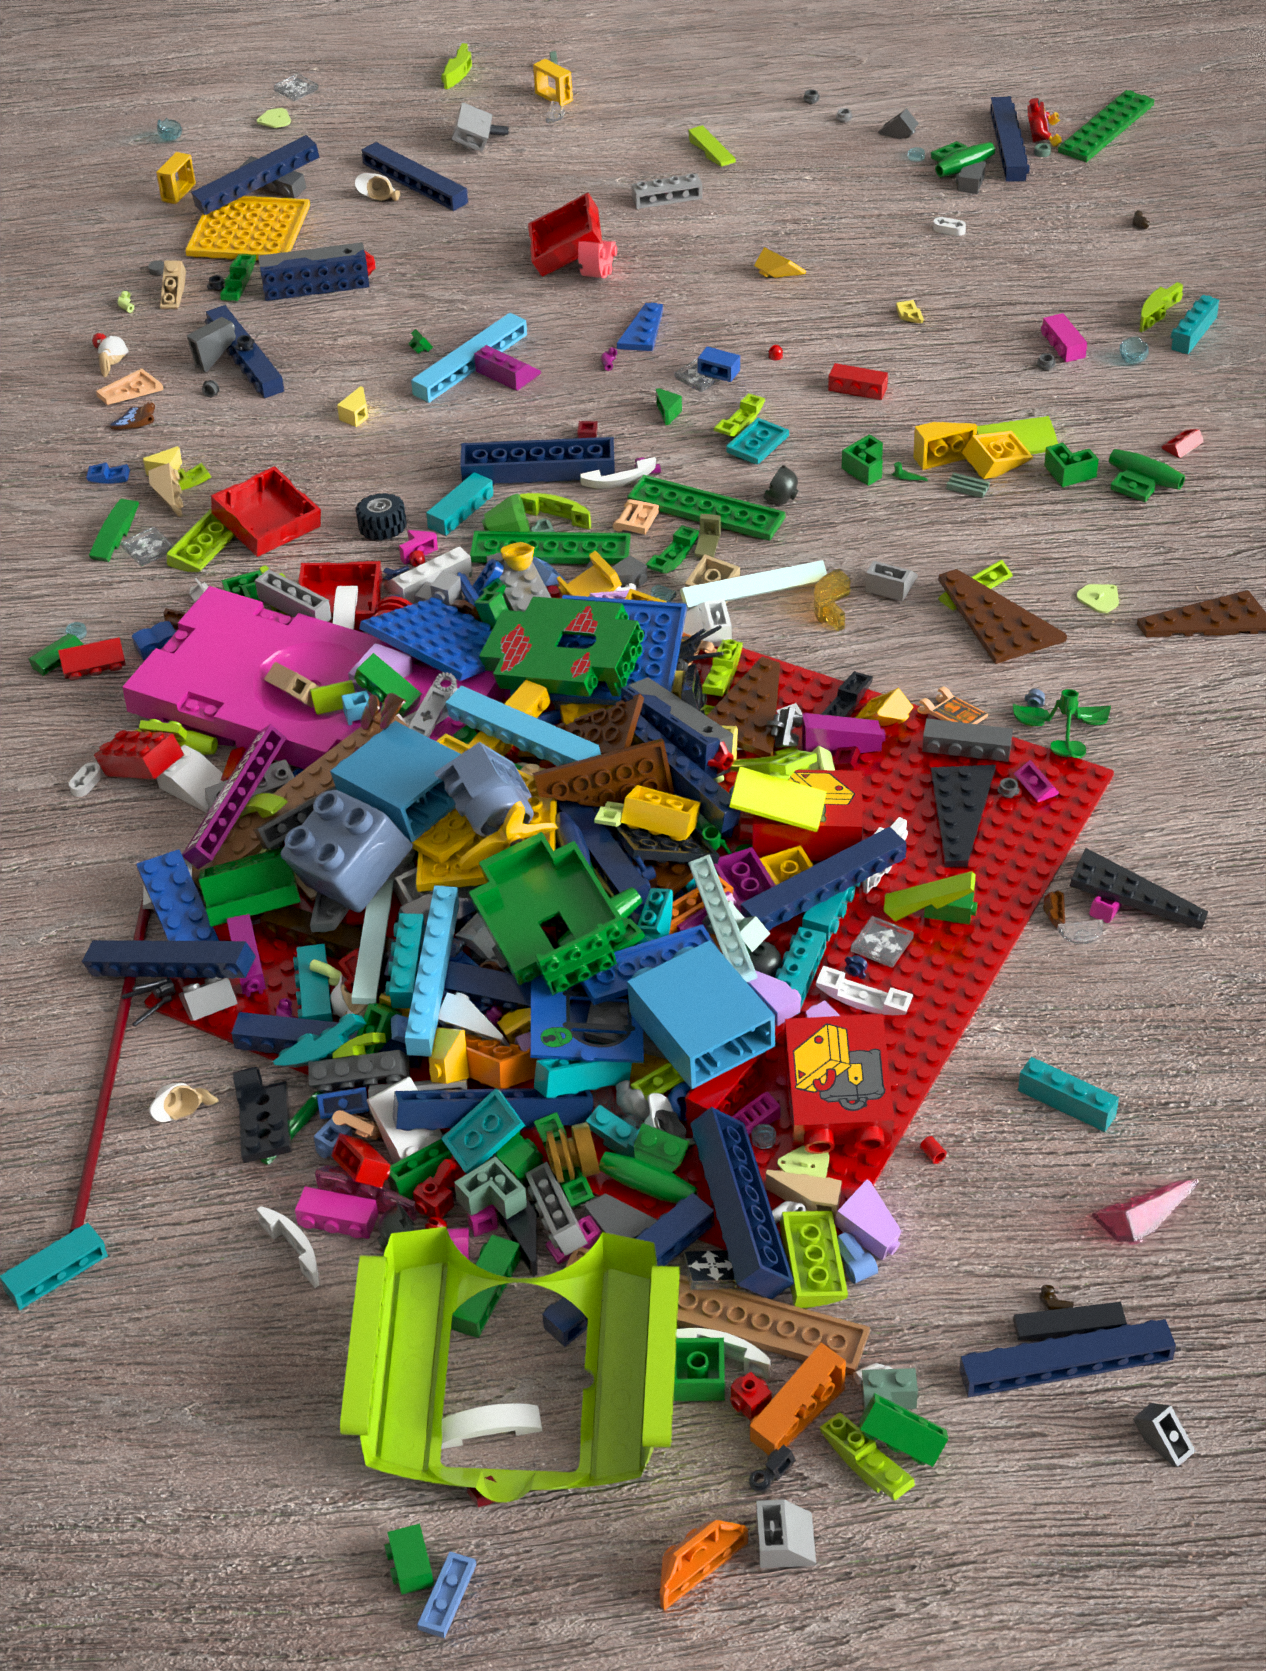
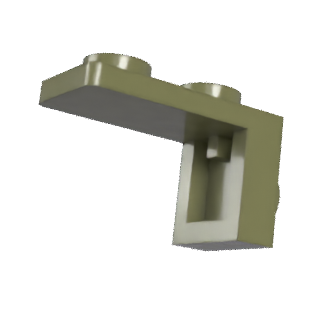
(709, 535)

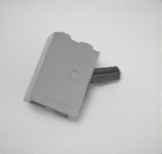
(474, 126)

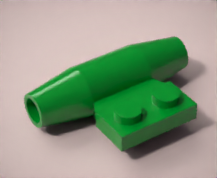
(957, 155)
(1142, 474)
(625, 904)
(652, 1168)

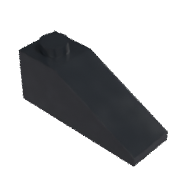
(524, 1230)

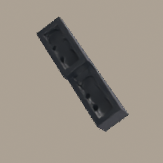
(849, 695)
(1068, 1321)

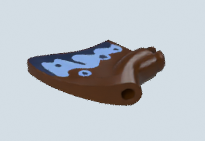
(135, 417)

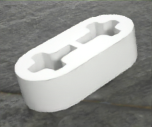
(949, 226)
(88, 777)

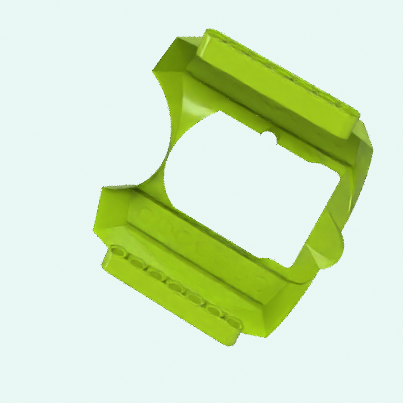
(403, 1348)

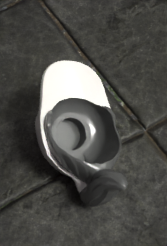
(665, 1119)

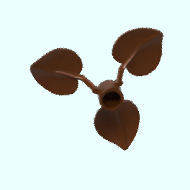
(388, 711)

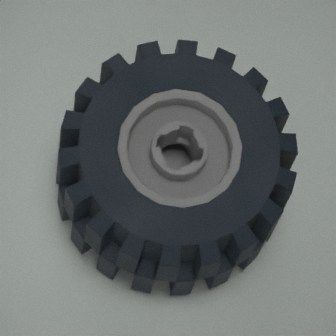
(381, 516)

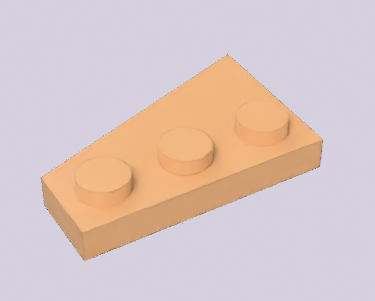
(129, 387)

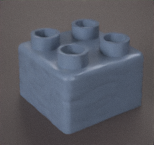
(345, 849)

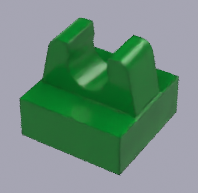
(419, 343)

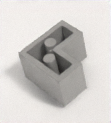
(445, 587)

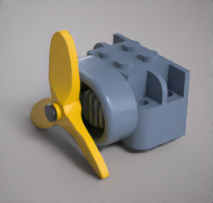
(492, 799)

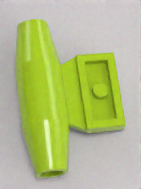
(199, 742)

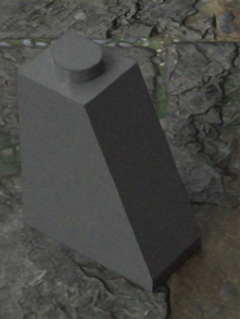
(211, 342)
(617, 1217)

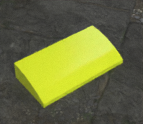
(778, 799)

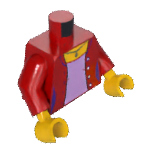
(1038, 122)

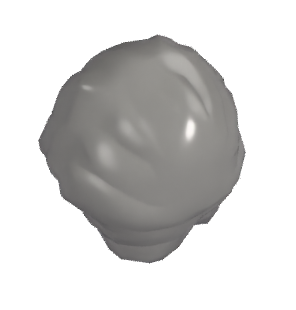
(631, 1100)

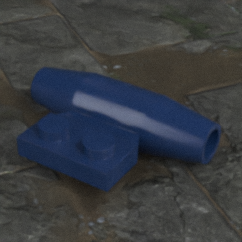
(568, 832)

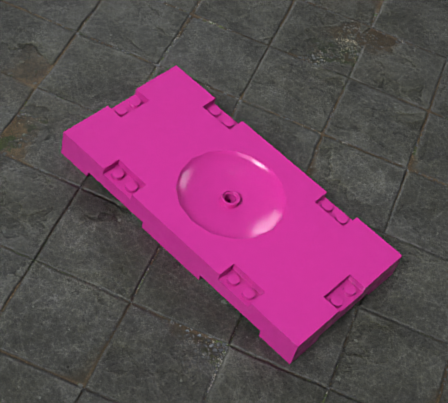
(217, 669)

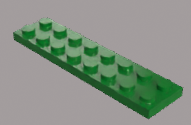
(1106, 126)
(692, 502)
(554, 546)

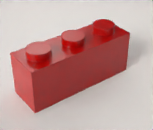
(858, 381)
(92, 658)
(360, 1160)

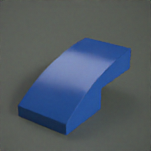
(103, 474)

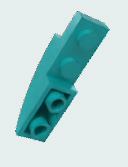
(656, 914)
(319, 1048)
(617, 1133)

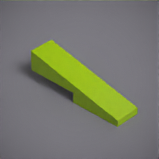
(713, 148)
(937, 893)

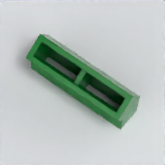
(49, 658)

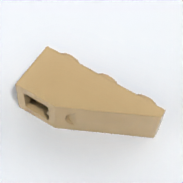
(172, 284)
(165, 484)
(291, 683)
(811, 1191)

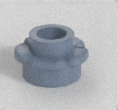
(1035, 698)

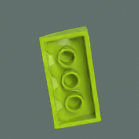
(1033, 432)
(199, 544)
(813, 1258)

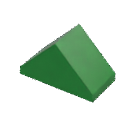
(668, 404)

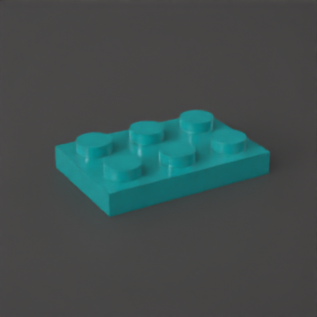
(757, 441)
(483, 1131)

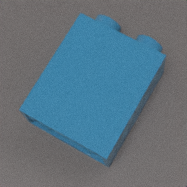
(398, 778)
(701, 1013)

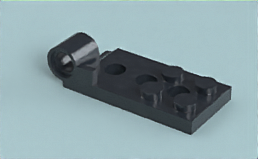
(250, 1095)

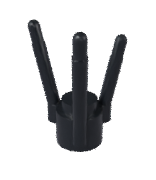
(688, 646)
(161, 989)

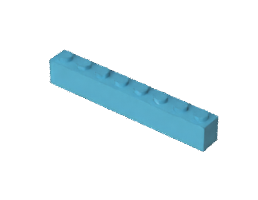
(461, 361)
(518, 728)
(432, 971)

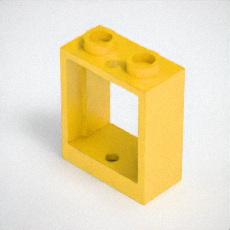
(562, 77)
(169, 189)

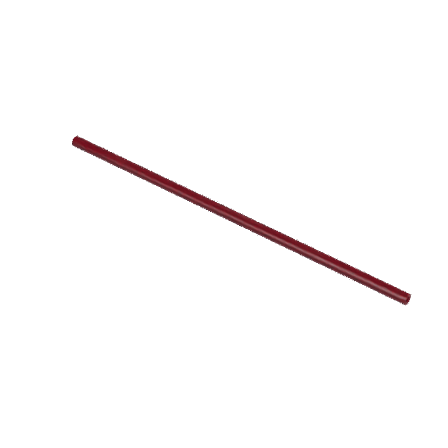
(107, 1086)

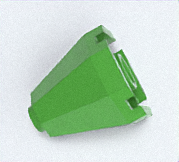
(507, 516)

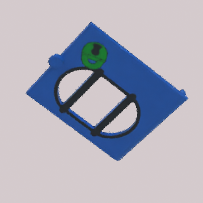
(553, 1036)

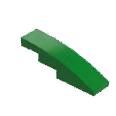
(238, 278)
(113, 529)

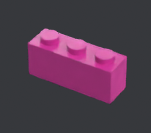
(1064, 337)
(336, 1212)

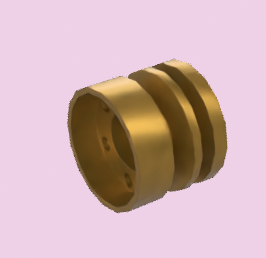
(572, 1152)

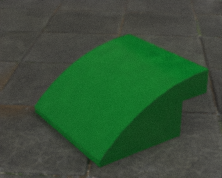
(248, 886)

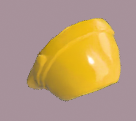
(518, 555)

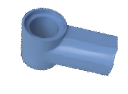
(856, 1262)

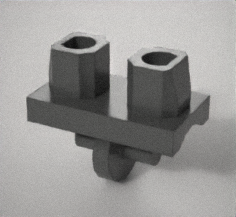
(782, 727)

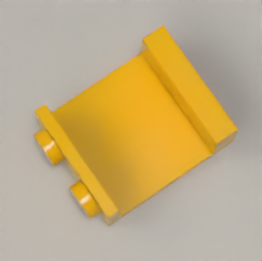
(596, 579)

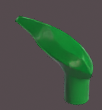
(905, 475)

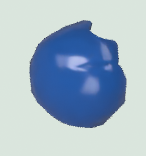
(677, 1099)

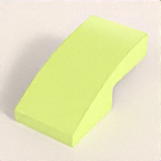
(610, 814)

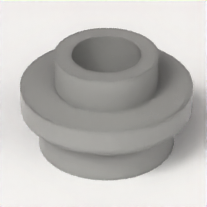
(844, 115)

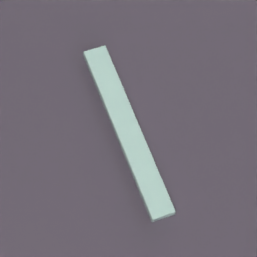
(754, 584)
(722, 917)
(372, 946)

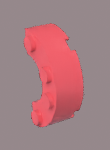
(596, 258)

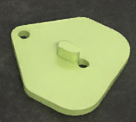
(275, 118)
(1099, 597)
(801, 1161)

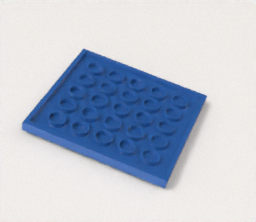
(434, 635)
(661, 644)

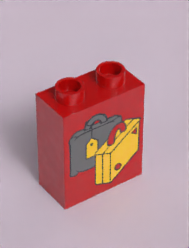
(839, 823)
(838, 1082)

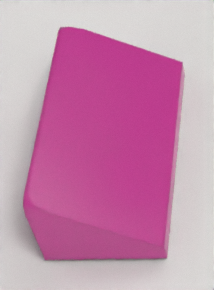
(1035, 782)

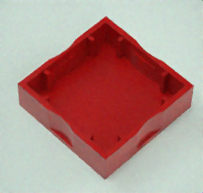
(558, 233)
(265, 511)
(326, 576)

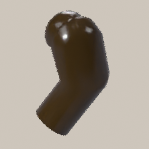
(1140, 221)
(1050, 1300)

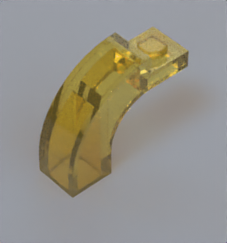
(827, 591)

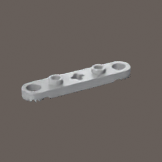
(433, 705)

